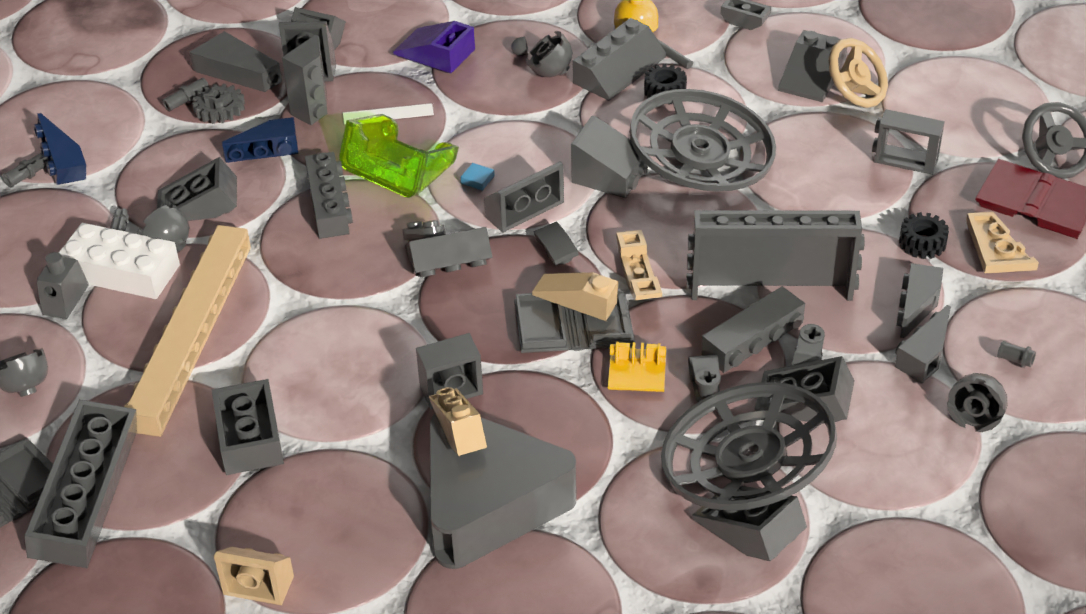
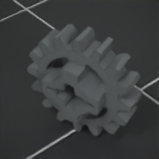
(218, 103)

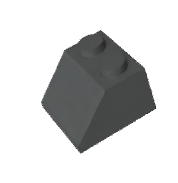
(334, 24)

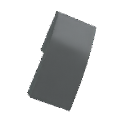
(556, 243)

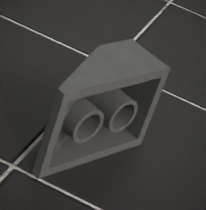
(296, 33)
(808, 66)
(203, 192)
(825, 378)
(756, 531)

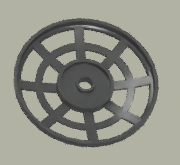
(715, 145)
(734, 450)

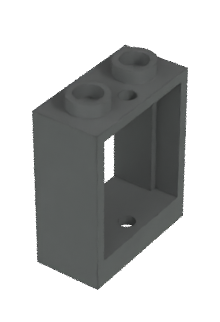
(904, 157)

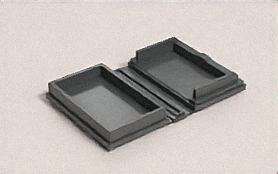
(552, 327)
(22, 479)

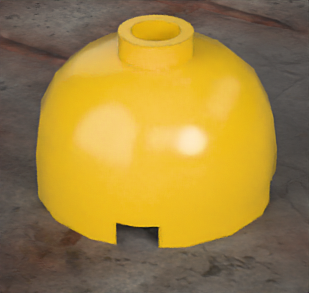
(640, 10)

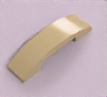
(637, 266)

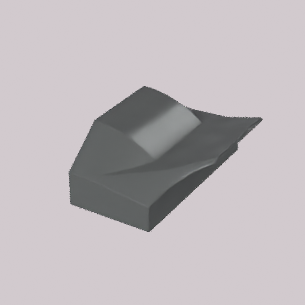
(745, 13)

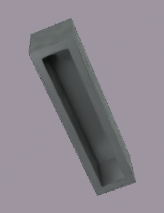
(754, 328)

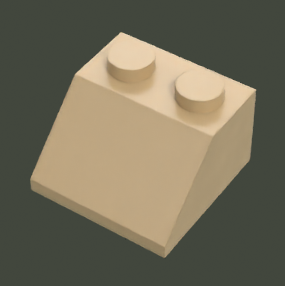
(254, 574)

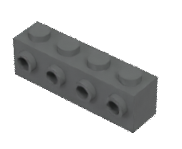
(327, 195)

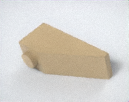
(580, 291)

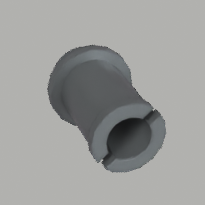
(1017, 354)

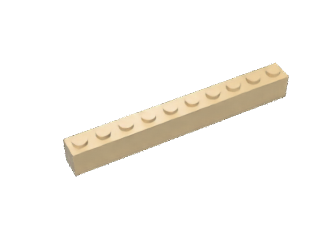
(188, 329)

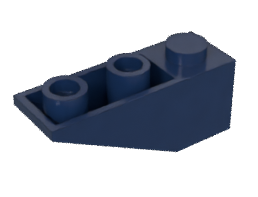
(263, 141)
(63, 153)

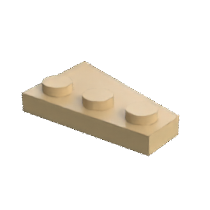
(995, 246)

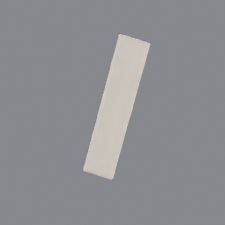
(394, 112)

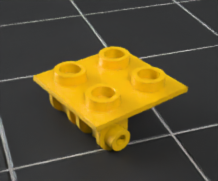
(637, 368)

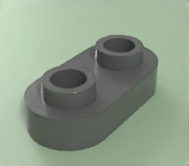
(429, 229)

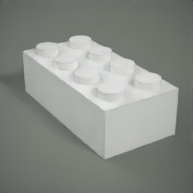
(123, 259)

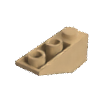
(459, 421)

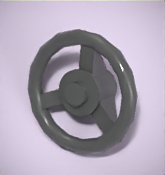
(1054, 139)

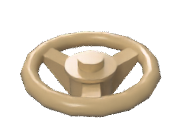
(856, 75)

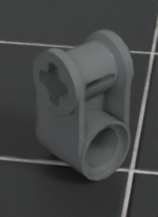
(809, 344)
(704, 375)

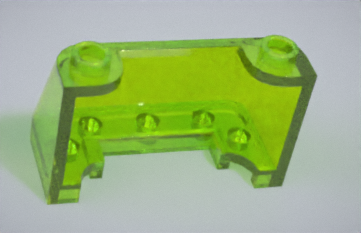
(376, 155)

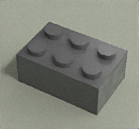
(247, 427)

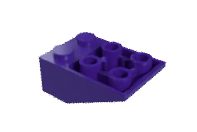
(439, 45)

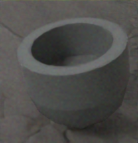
(519, 46)

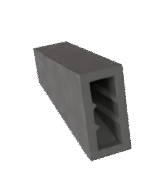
(236, 62)

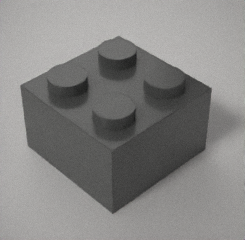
(450, 364)

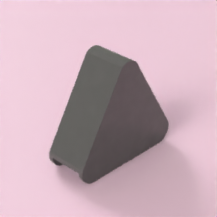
(494, 491)

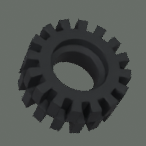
(664, 79)
(921, 245)

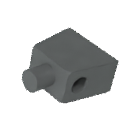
(60, 285)

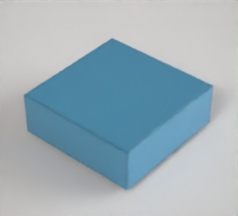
(477, 176)

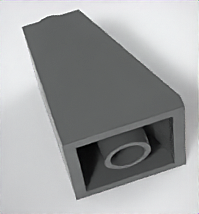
(605, 159)

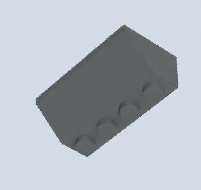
(618, 59)

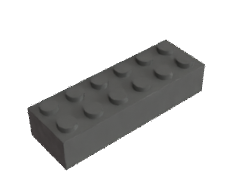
(81, 484)

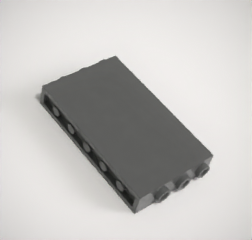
(775, 248)

